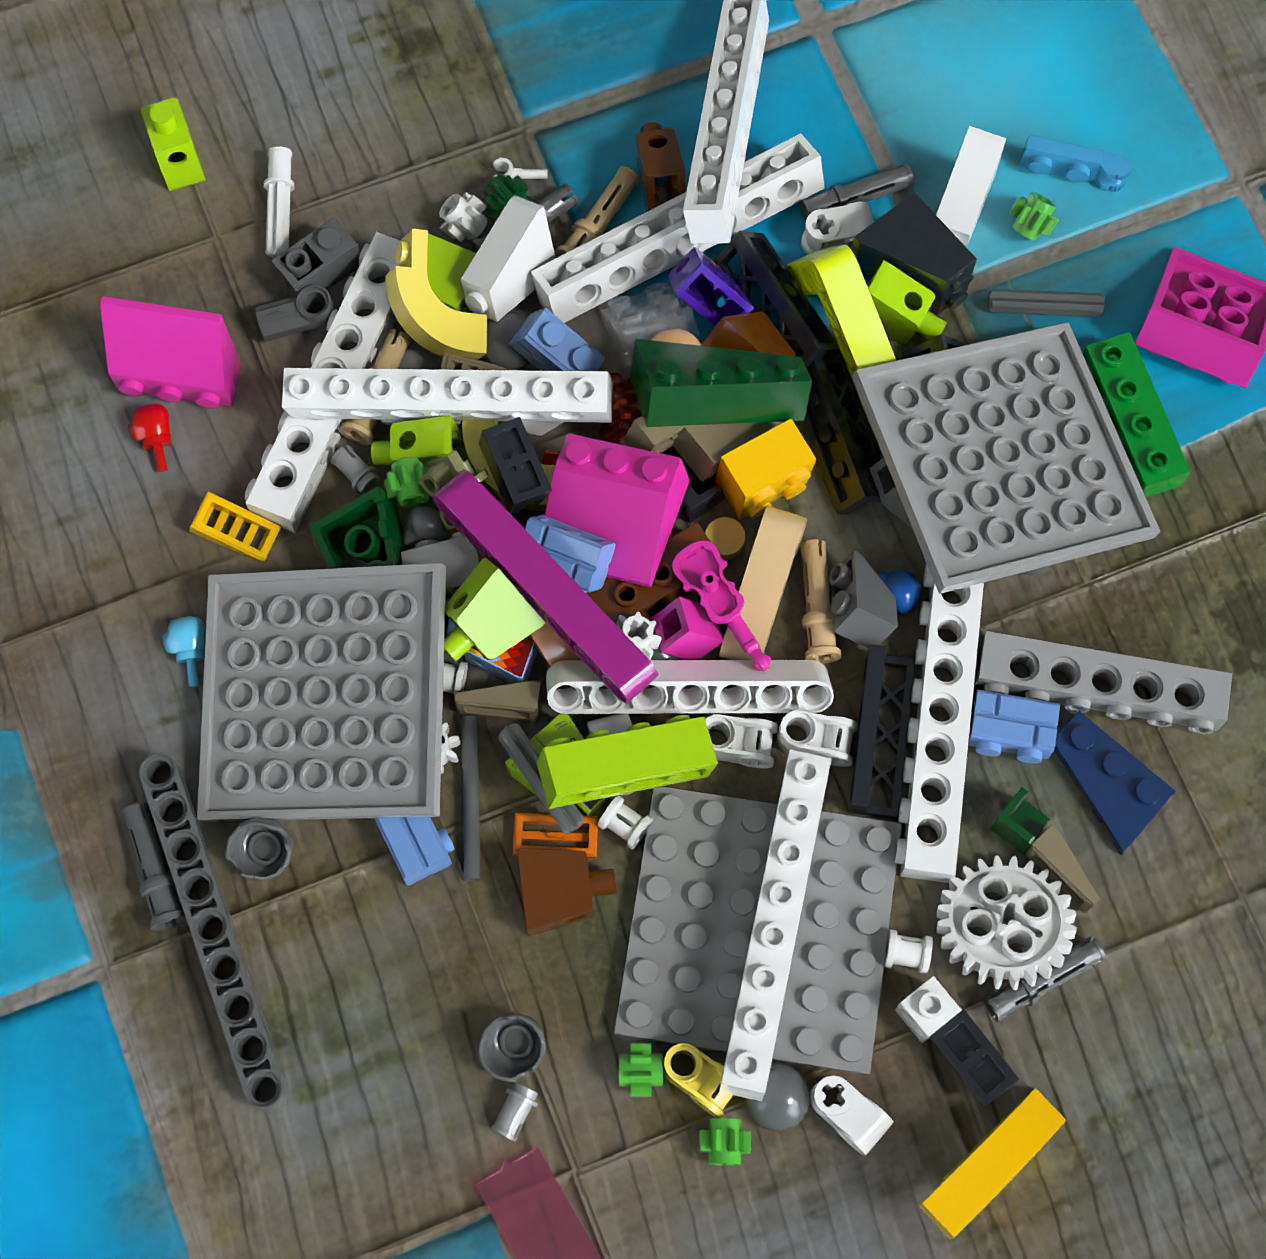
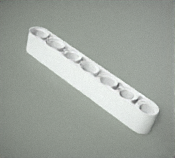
(707, 695)

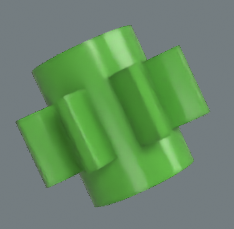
(1033, 216)
(405, 483)
(640, 1069)
(724, 1142)

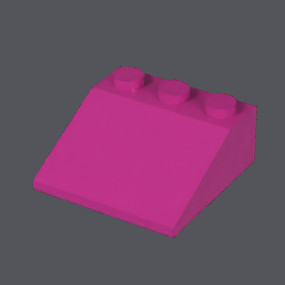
(1207, 318)
(169, 352)
(620, 497)

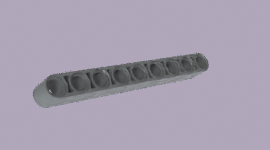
(226, 946)

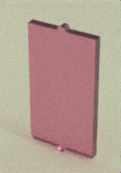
(535, 1211)

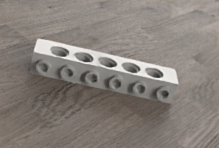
(1205, 687)

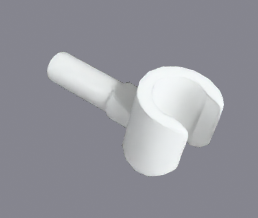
(504, 164)

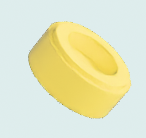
(726, 536)

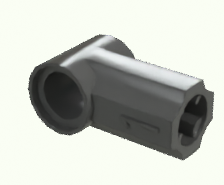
(293, 315)

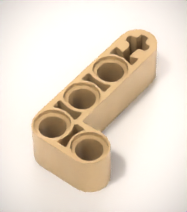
(766, 577)

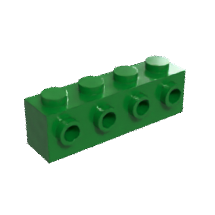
(1137, 414)

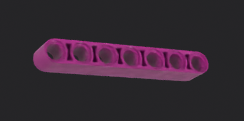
(545, 586)

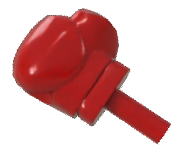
(153, 429)

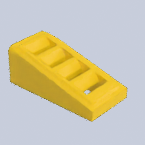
(242, 515)

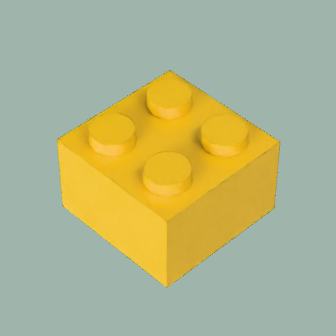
(765, 470)

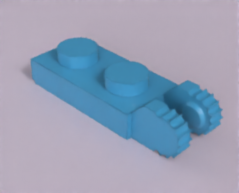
(1075, 162)

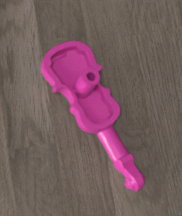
(701, 571)

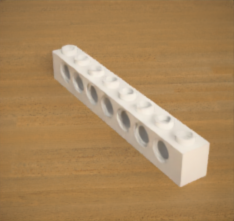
(725, 121)
(661, 237)
(458, 393)
(288, 504)
(939, 859)
(775, 926)

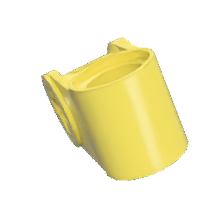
(701, 1082)

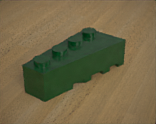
(716, 385)

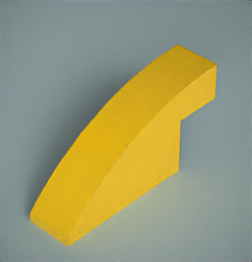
(992, 1164)

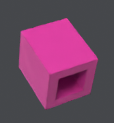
(686, 630)

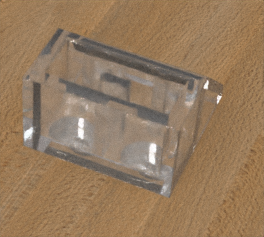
(644, 318)

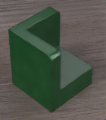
(1019, 822)

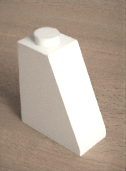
(970, 182)
(502, 266)

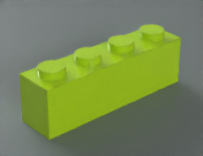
(626, 761)

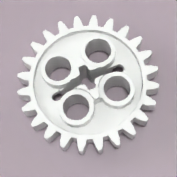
(991, 952)

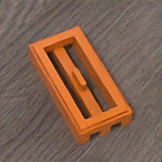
(547, 819)

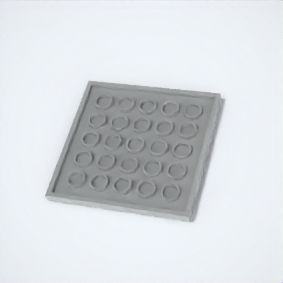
(1004, 456)
(323, 694)
(698, 917)

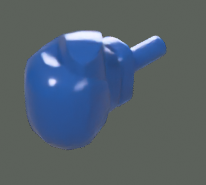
(904, 588)

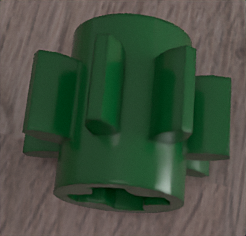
(501, 190)

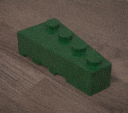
(361, 533)

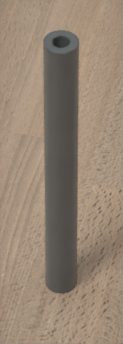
(470, 797)

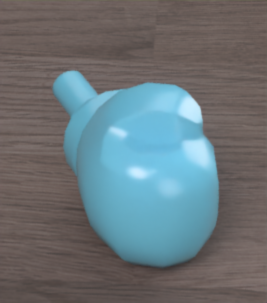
(187, 641)

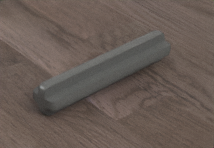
(1046, 302)
(525, 758)

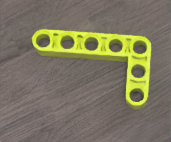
(847, 304)

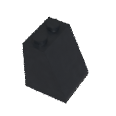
(921, 248)

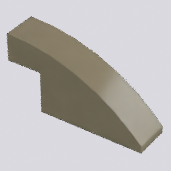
(697, 444)

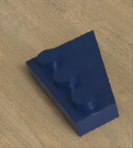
(1114, 781)

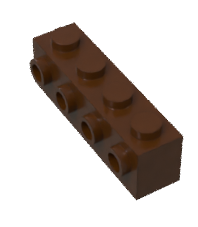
(627, 598)

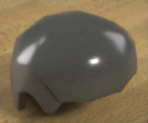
(498, 339)
(259, 848)
(512, 1046)
(784, 1099)

